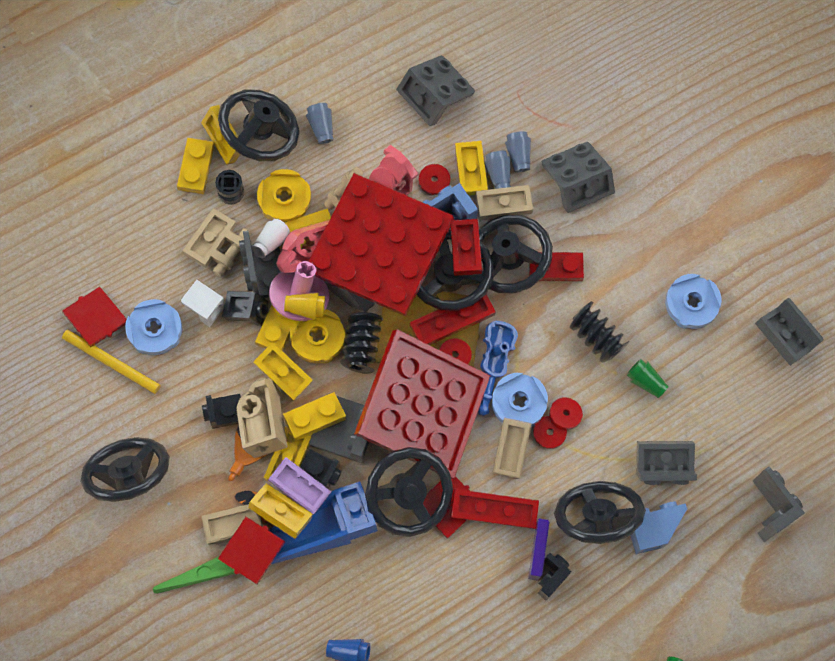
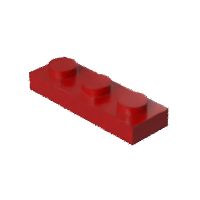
(445, 323)
(494, 509)

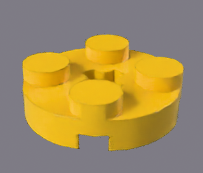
(281, 181)
(323, 350)

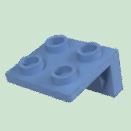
(455, 201)

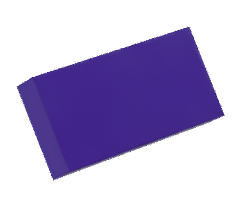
(539, 549)

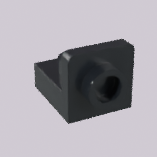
(245, 307)
(221, 410)
(321, 468)
(552, 581)

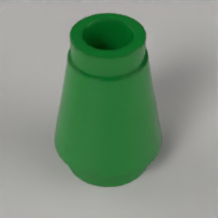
(646, 377)

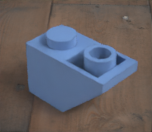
(658, 527)

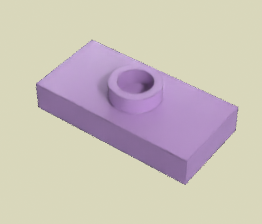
(299, 486)

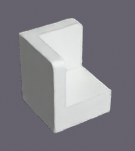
(204, 302)

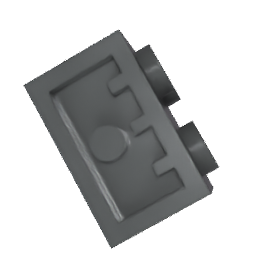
(433, 88)
(580, 175)
(258, 271)
(340, 438)
(786, 505)

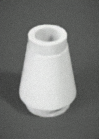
(270, 238)

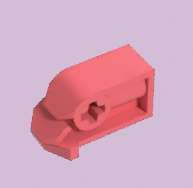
(395, 171)
(292, 252)

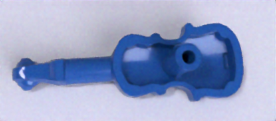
(500, 339)

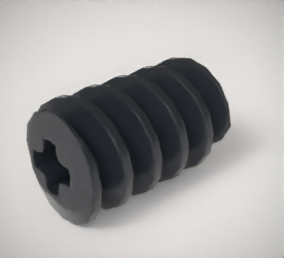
(597, 333)
(359, 341)

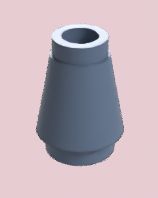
(320, 120)
(519, 150)
(498, 168)

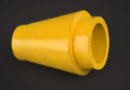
(305, 305)

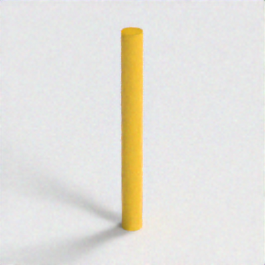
(111, 362)

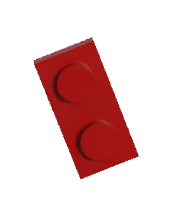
(466, 247)
(564, 267)

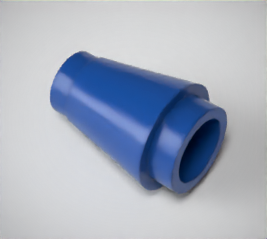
(348, 650)

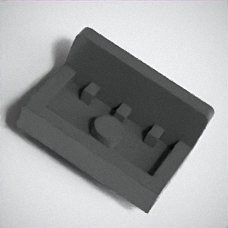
(789, 331)
(666, 462)

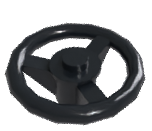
(260, 124)
(511, 253)
(447, 281)
(126, 473)
(408, 491)
(602, 519)

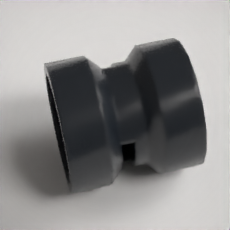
(230, 192)

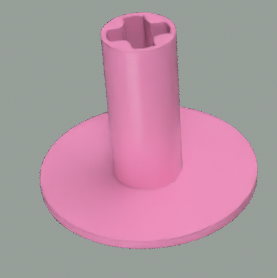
(296, 283)

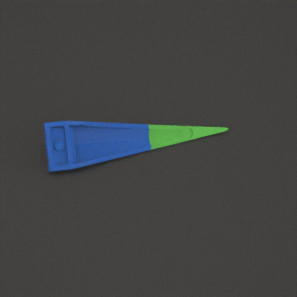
(334, 524)

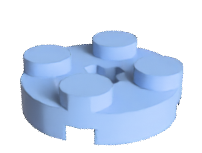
(685, 314)
(141, 319)
(525, 386)

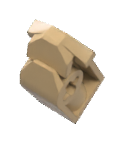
(261, 419)

